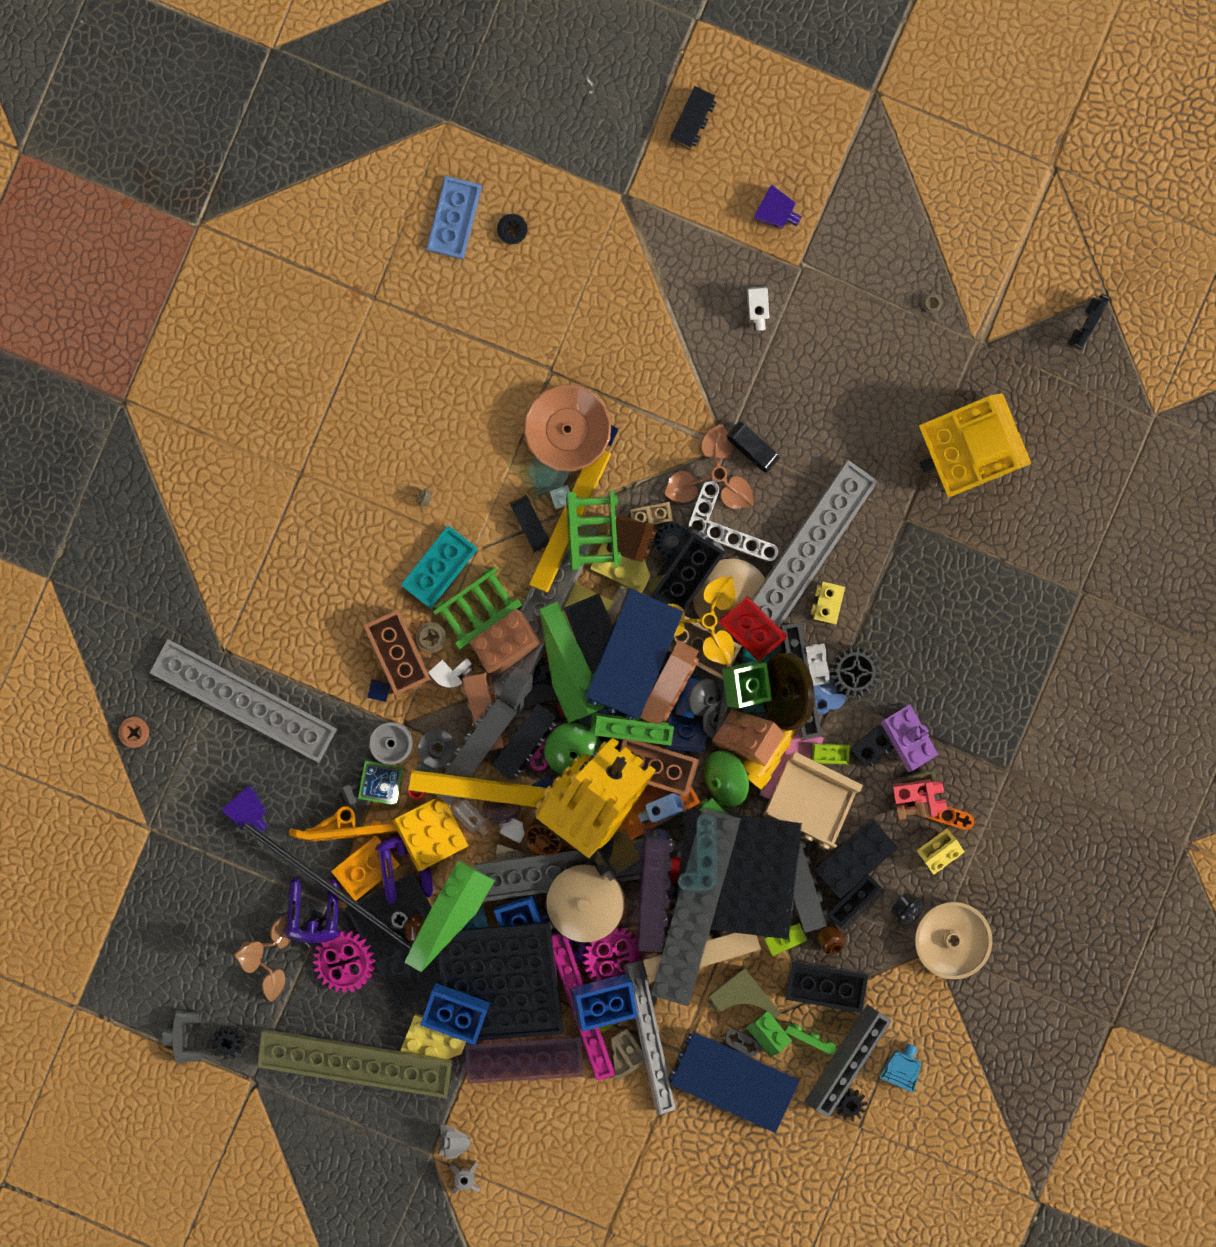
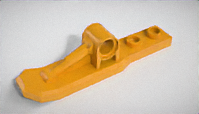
(336, 828)

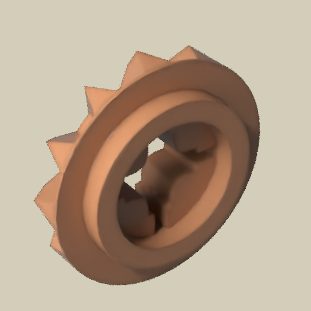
(124, 732)

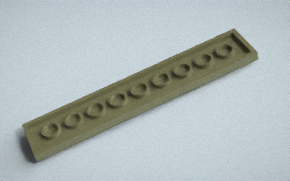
(354, 1063)

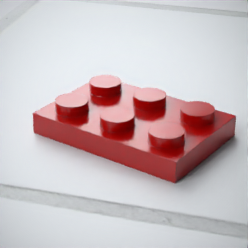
(752, 628)

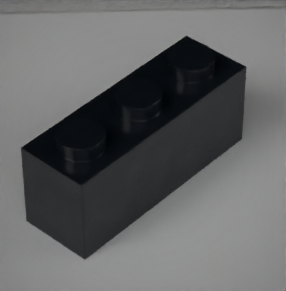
(693, 118)
(856, 902)

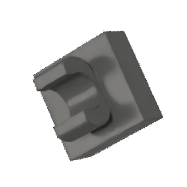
(346, 795)

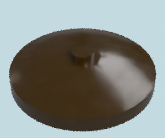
(790, 691)

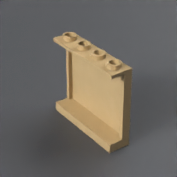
(812, 797)

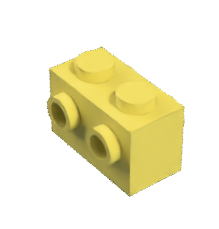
(831, 604)
(940, 851)

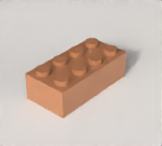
(397, 652)
(670, 683)
(673, 770)

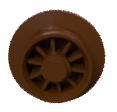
(540, 837)

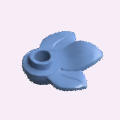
(828, 694)

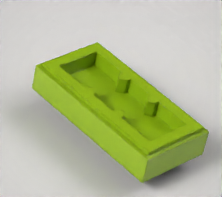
(830, 753)
(778, 945)

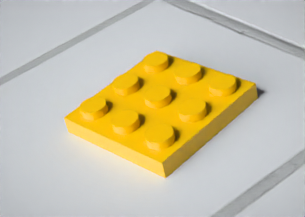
(430, 833)

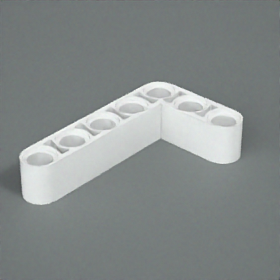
(725, 531)

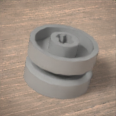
(397, 733)

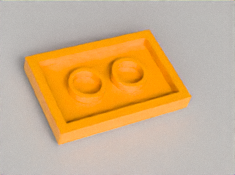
(362, 869)

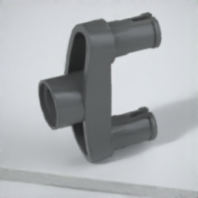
(174, 1037)

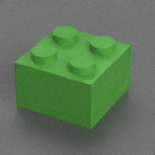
(746, 684)

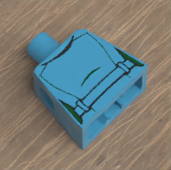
(902, 1068)

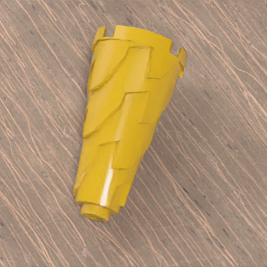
(762, 774)

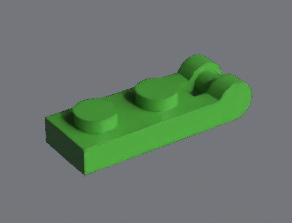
(812, 1038)

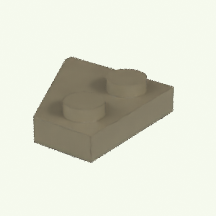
(626, 1054)

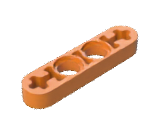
(958, 824)

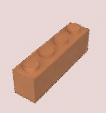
(480, 694)

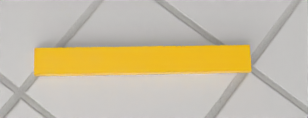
(558, 542)
(475, 788)

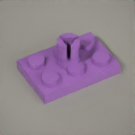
(909, 738)

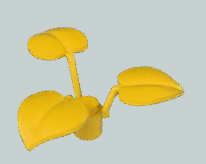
(721, 595)

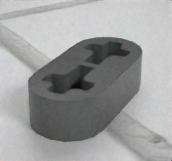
(739, 1046)

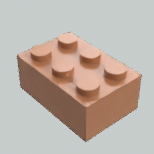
(505, 642)
(748, 737)

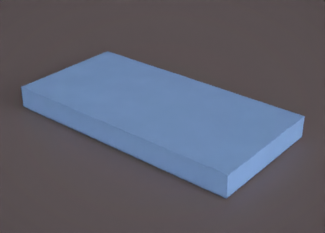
(454, 217)

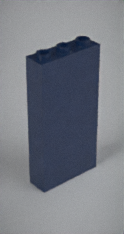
(633, 654)
(733, 1081)

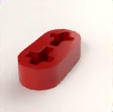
(675, 870)

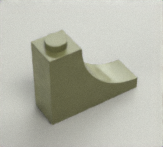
(741, 989)

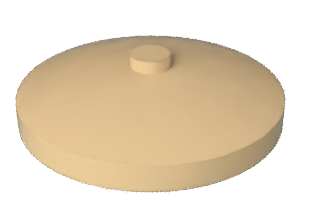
(746, 581)
(584, 903)
(953, 940)

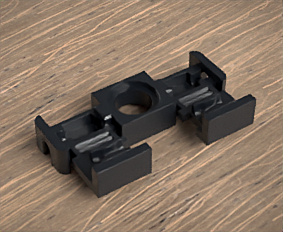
(1094, 310)

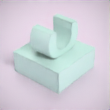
(559, 496)

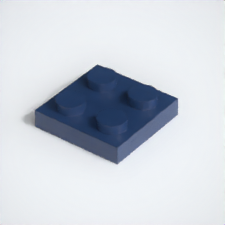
(687, 734)

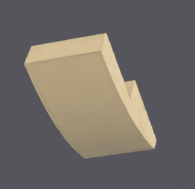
(653, 514)

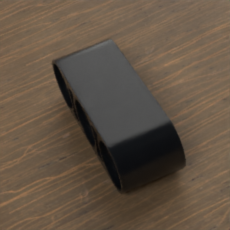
(753, 447)
(530, 523)

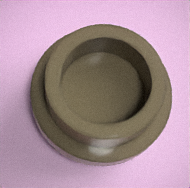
(932, 303)
(424, 497)

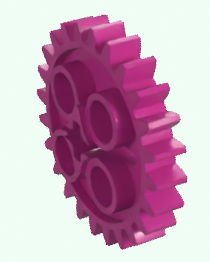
(610, 943)
(349, 978)

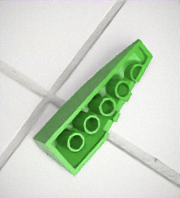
(566, 664)
(450, 913)

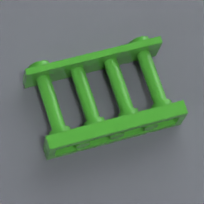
(575, 521)
(494, 615)
(634, 730)

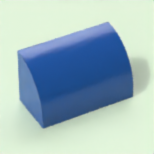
(682, 705)

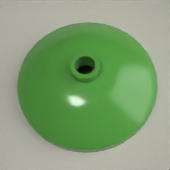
(567, 739)
(725, 778)

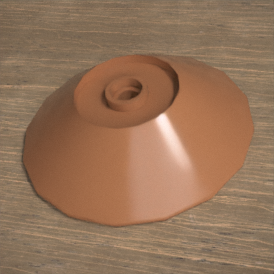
(565, 407)

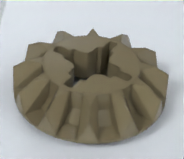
(423, 632)

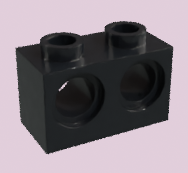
(869, 741)

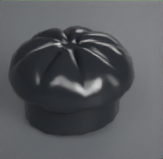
(907, 909)

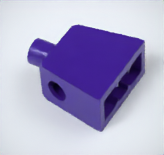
(776, 209)
(247, 808)

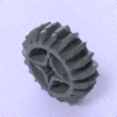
(854, 680)

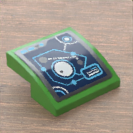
(380, 783)

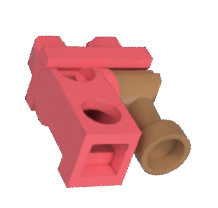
(923, 794)

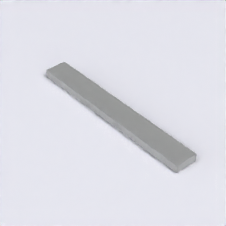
(650, 1039)

